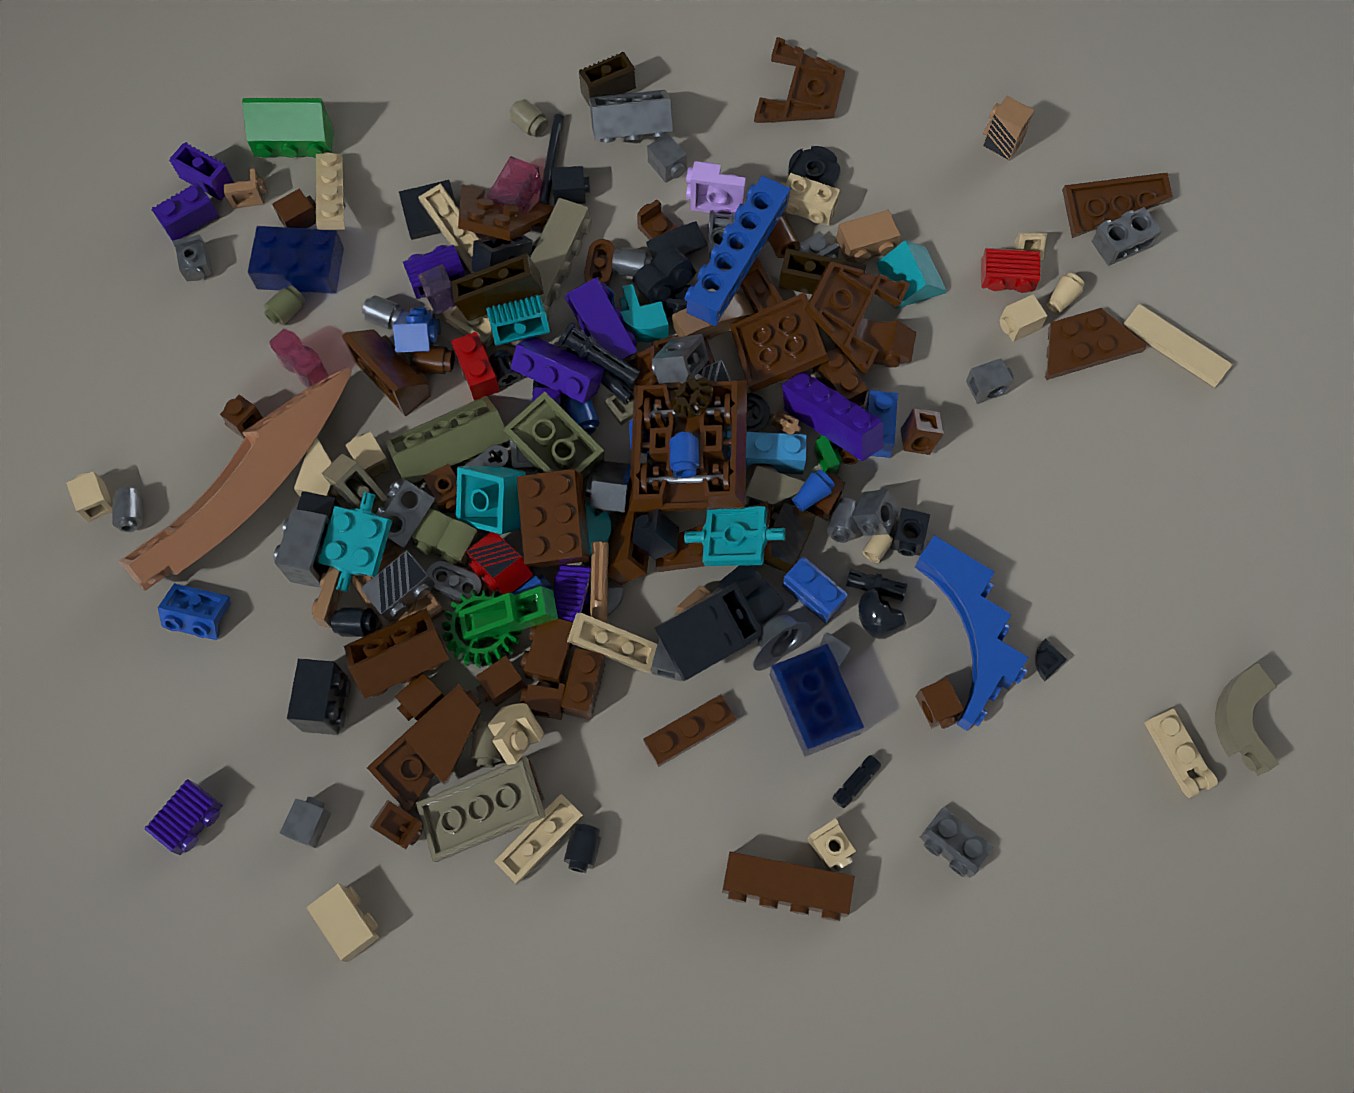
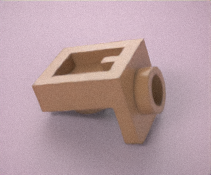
(246, 193)

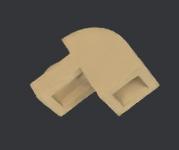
(514, 731)

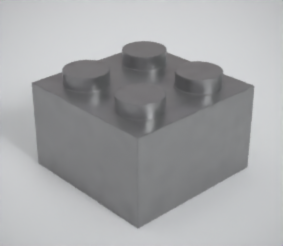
(302, 547)

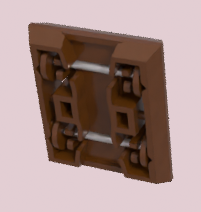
(704, 488)

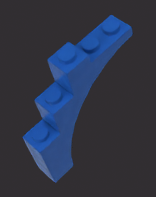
(967, 586)

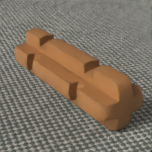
(785, 422)

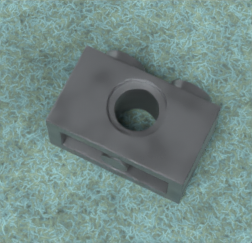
(680, 358)

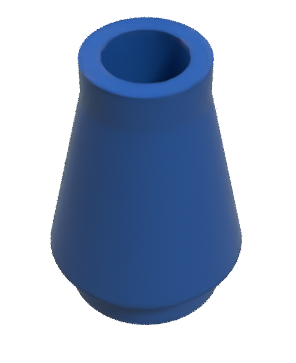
(813, 490)

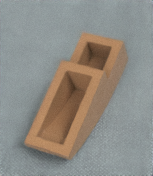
(689, 325)

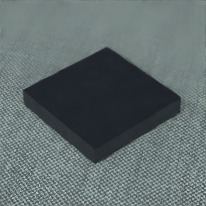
(417, 218)

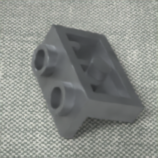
(956, 843)

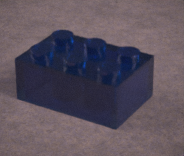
(297, 258)
(816, 700)

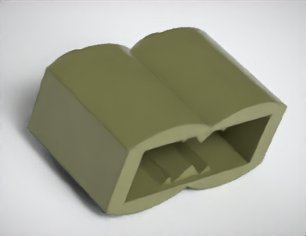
(444, 537)

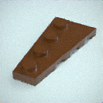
(1105, 200)
(402, 769)

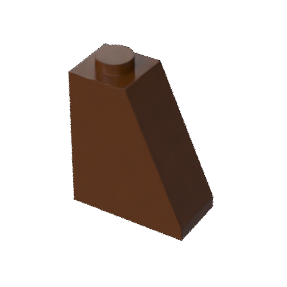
(445, 733)

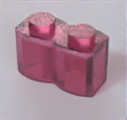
(298, 358)

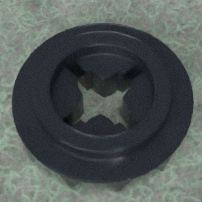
(760, 413)

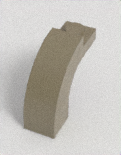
(1235, 719)

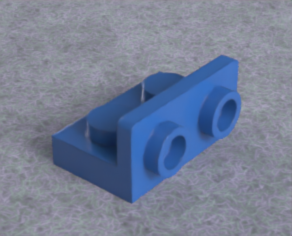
(193, 611)

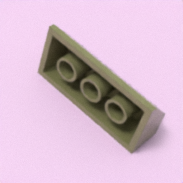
(447, 440)

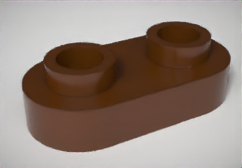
(599, 266)

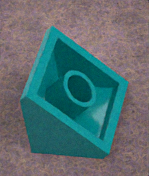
(914, 265)

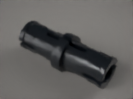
(883, 585)

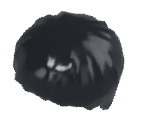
(878, 616)

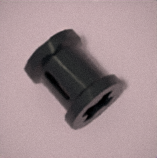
(502, 364)

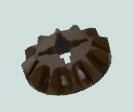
(699, 400)

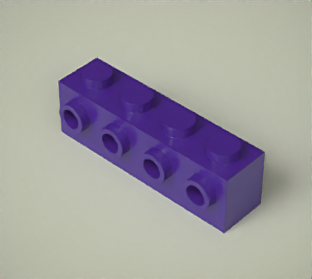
(833, 416)

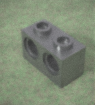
(1126, 236)
(408, 516)

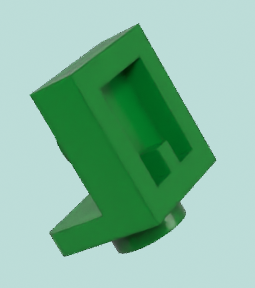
(827, 455)

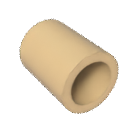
(877, 547)

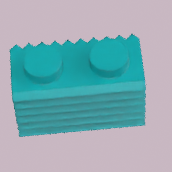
(518, 320)

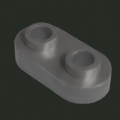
(456, 581)

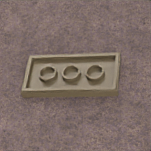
(480, 809)

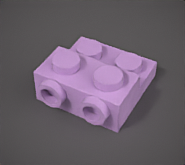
(713, 190)

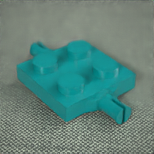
(735, 536)
(355, 541)

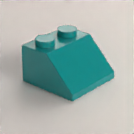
(488, 498)

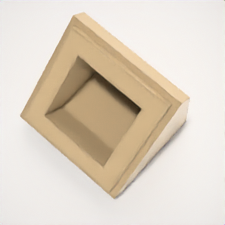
(1031, 242)

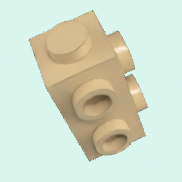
(811, 199)

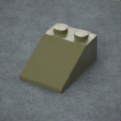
(553, 439)

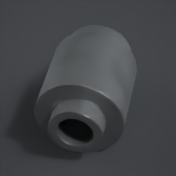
(629, 261)
(381, 311)
(127, 509)
(841, 524)

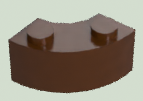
(892, 339)

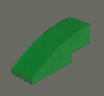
(508, 613)

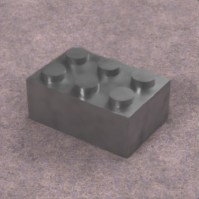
(631, 115)

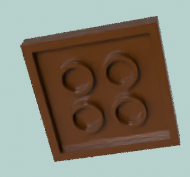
(778, 343)

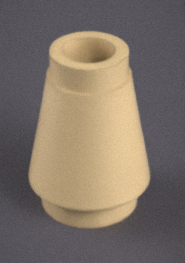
(1065, 292)

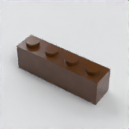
(788, 885)

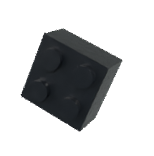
(318, 697)

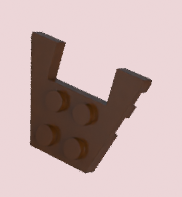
(812, 90)
(497, 221)
(842, 302)

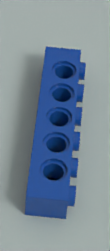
(710, 305)

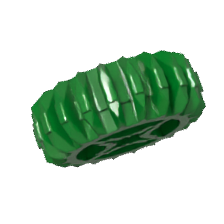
(475, 649)

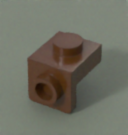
(397, 825)

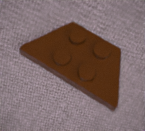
(1087, 342)

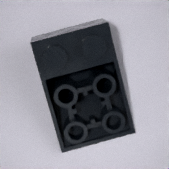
(709, 630)

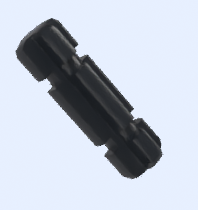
(856, 781)

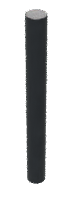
(551, 158)

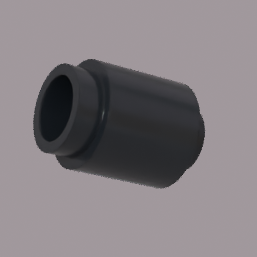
(354, 621)
(582, 848)

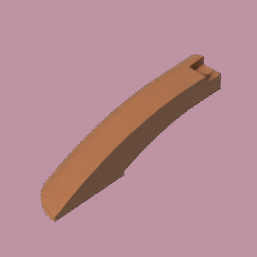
(252, 475)

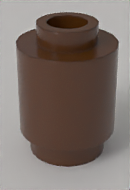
(436, 361)

